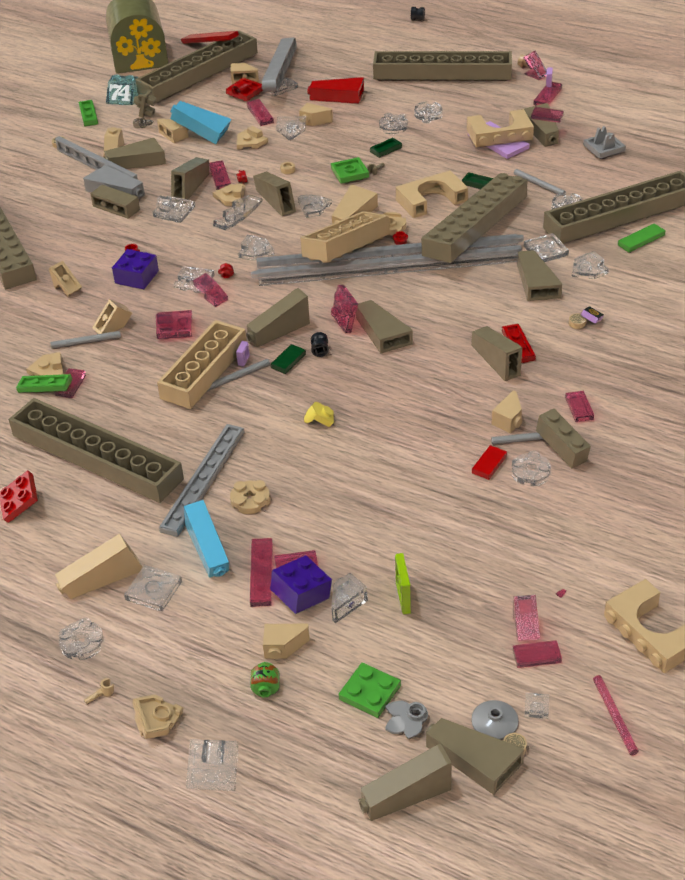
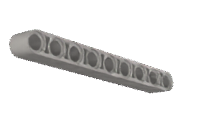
(279, 64)

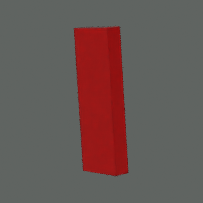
(516, 334)

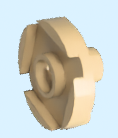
(396, 222)
(256, 489)

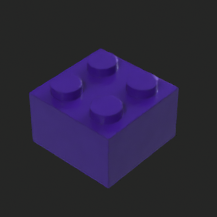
(135, 269)
(300, 584)

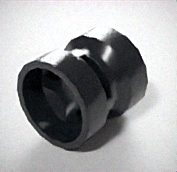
(418, 13)
(319, 344)

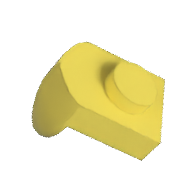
(320, 413)

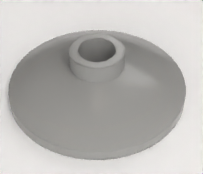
(499, 726)

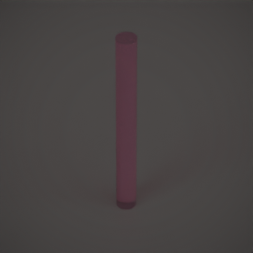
(616, 716)

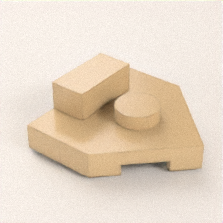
(252, 138)
(229, 193)
(47, 365)
(155, 716)

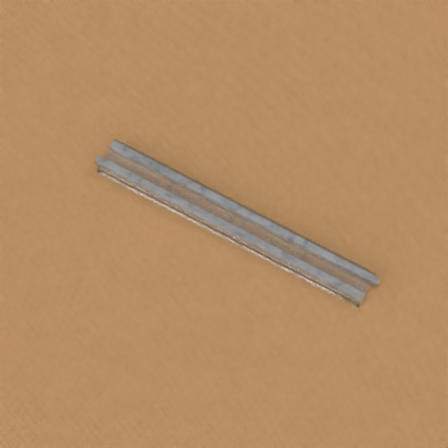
(382, 261)

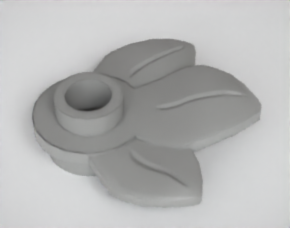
(405, 719)

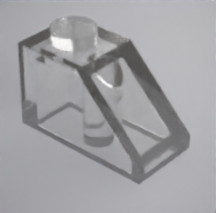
(347, 596)

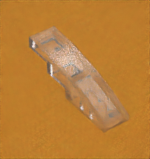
(238, 212)

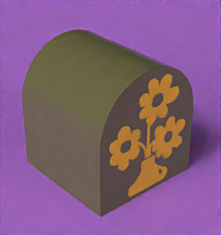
(135, 35)

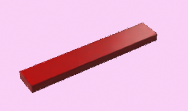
(210, 37)

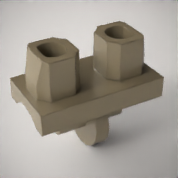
(144, 102)

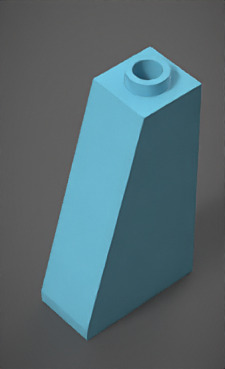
(200, 121)
(205, 539)

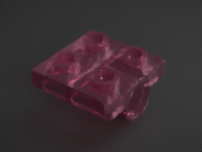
(344, 308)
(174, 324)

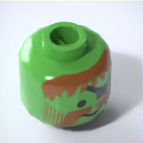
(265, 679)

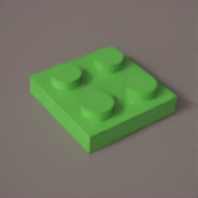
(349, 170)
(369, 690)

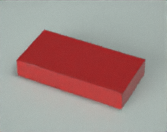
(489, 462)

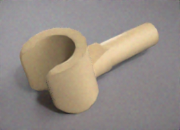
(105, 690)

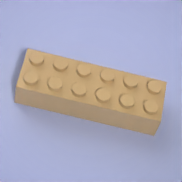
(344, 236)
(201, 364)

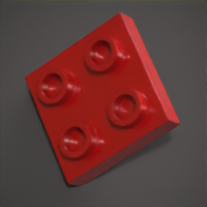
(244, 89)
(18, 496)

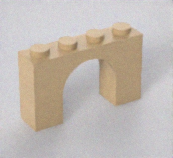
(484, 135)
(445, 183)
(625, 609)

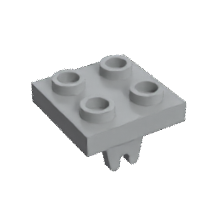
(604, 144)

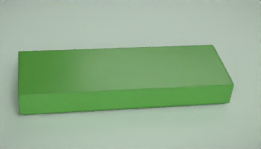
(88, 113)
(641, 237)
(44, 383)

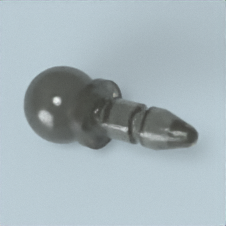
(141, 122)

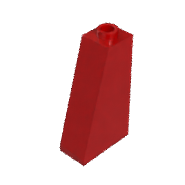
(337, 90)

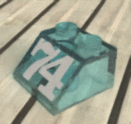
(121, 90)

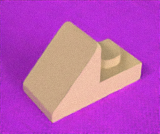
(64, 278)

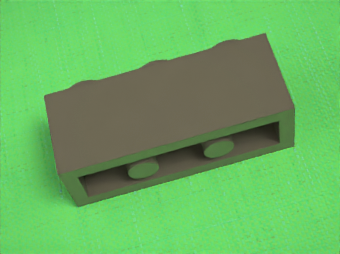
(115, 201)
(563, 438)

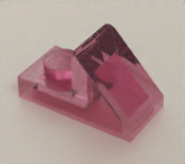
(537, 68)
(526, 617)

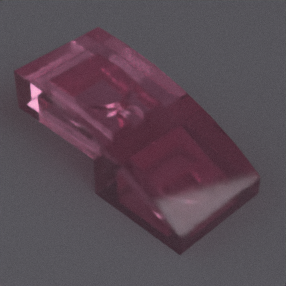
(212, 291)

